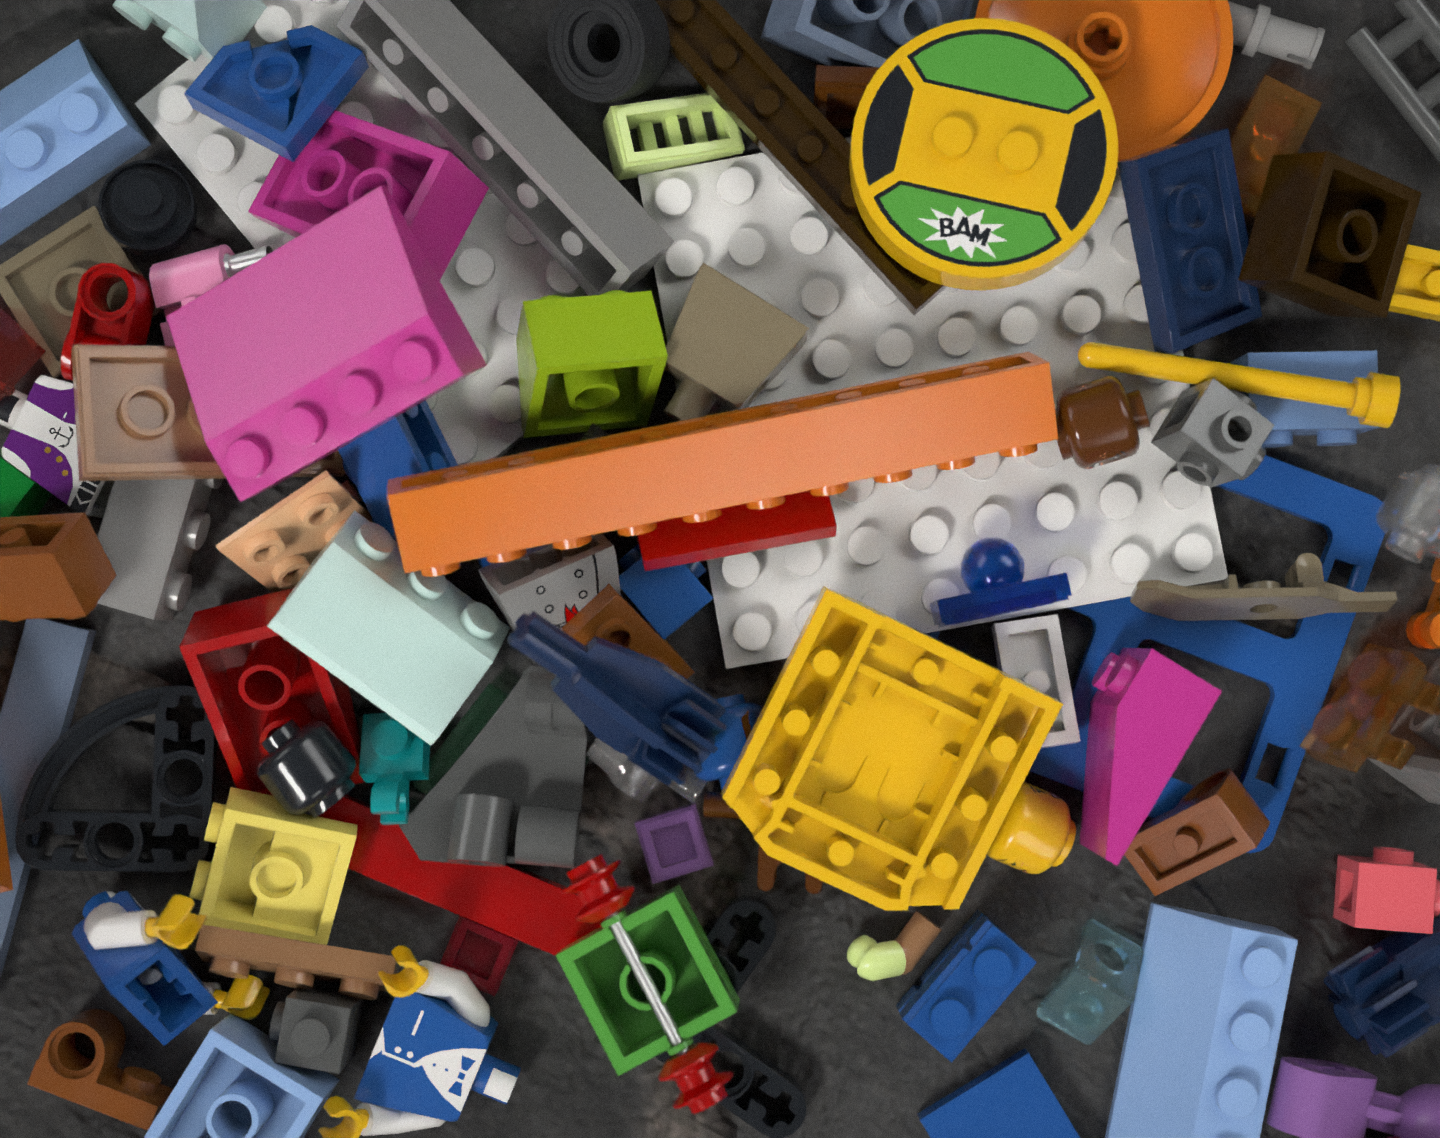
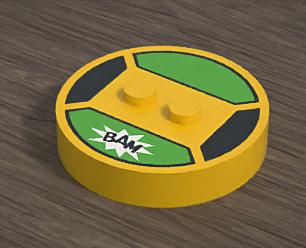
(982, 153)

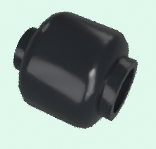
(306, 767)

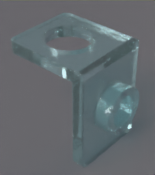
(1091, 992)

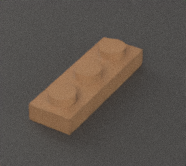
(294, 961)

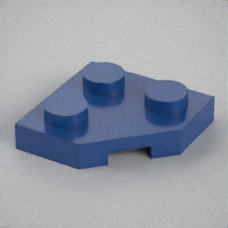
(279, 89)

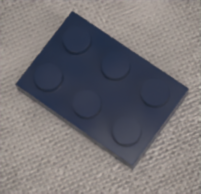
(1189, 239)

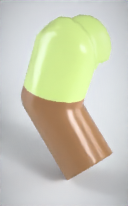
(893, 957)

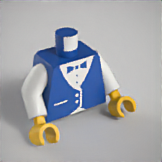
(145, 970)
(425, 1055)

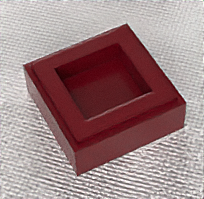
(480, 954)

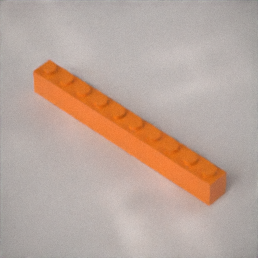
(721, 462)

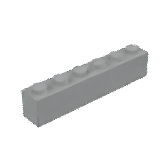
(509, 139)

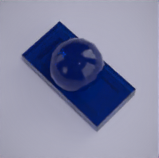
(994, 576)

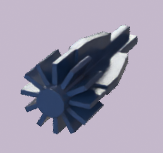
(626, 699)
(1389, 990)

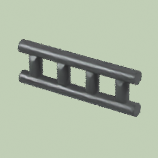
(1378, 58)

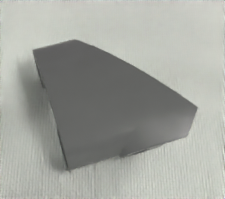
(512, 789)

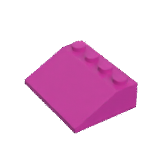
(319, 344)

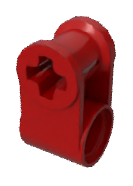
(94, 321)

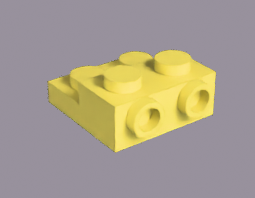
(272, 869)

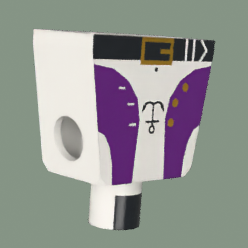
(45, 444)

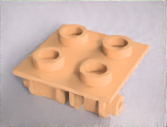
(291, 534)

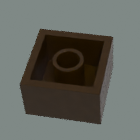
(1330, 235)

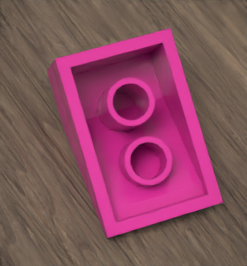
(357, 157)
(1136, 738)

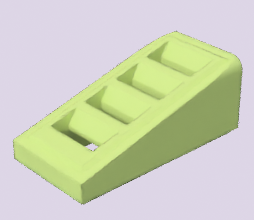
(642, 116)

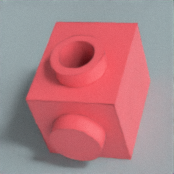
(1386, 892)

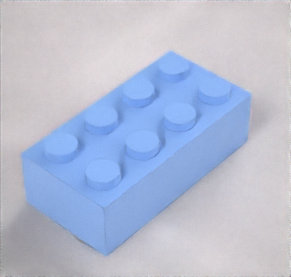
(240, 1091)

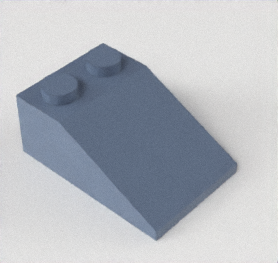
(856, 30)

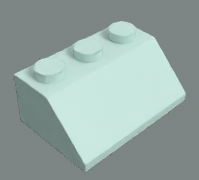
(389, 633)

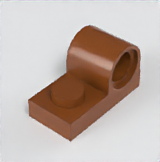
(1203, 831)
(98, 1083)

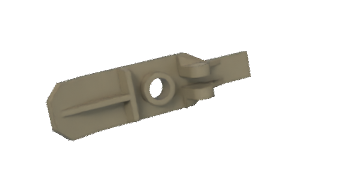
(1303, 597)

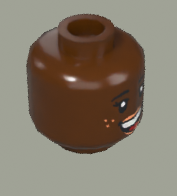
(1099, 422)

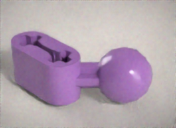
(1341, 1101)

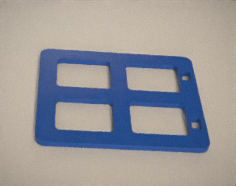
(1293, 668)

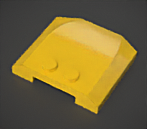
(886, 758)

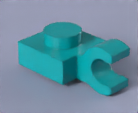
(390, 760)

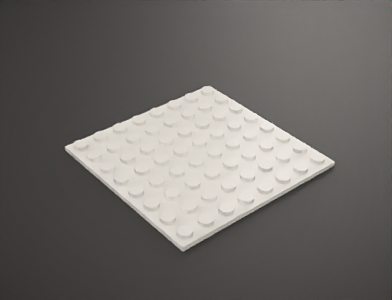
(907, 538)

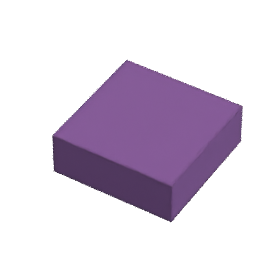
(674, 843)

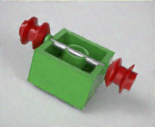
(649, 982)

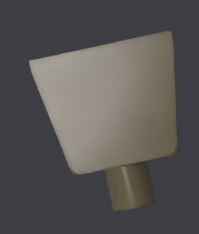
(726, 346)

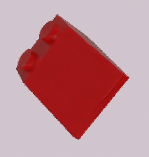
(258, 682)

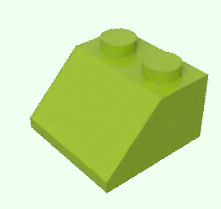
(588, 362)

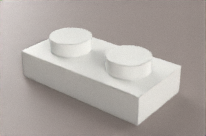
(1035, 654)

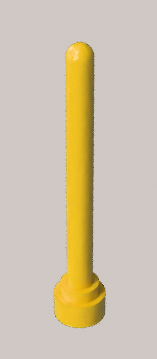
(1368, 398)

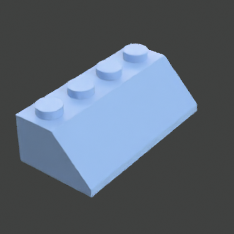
(59, 136)
(1201, 1027)

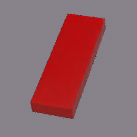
(738, 531)

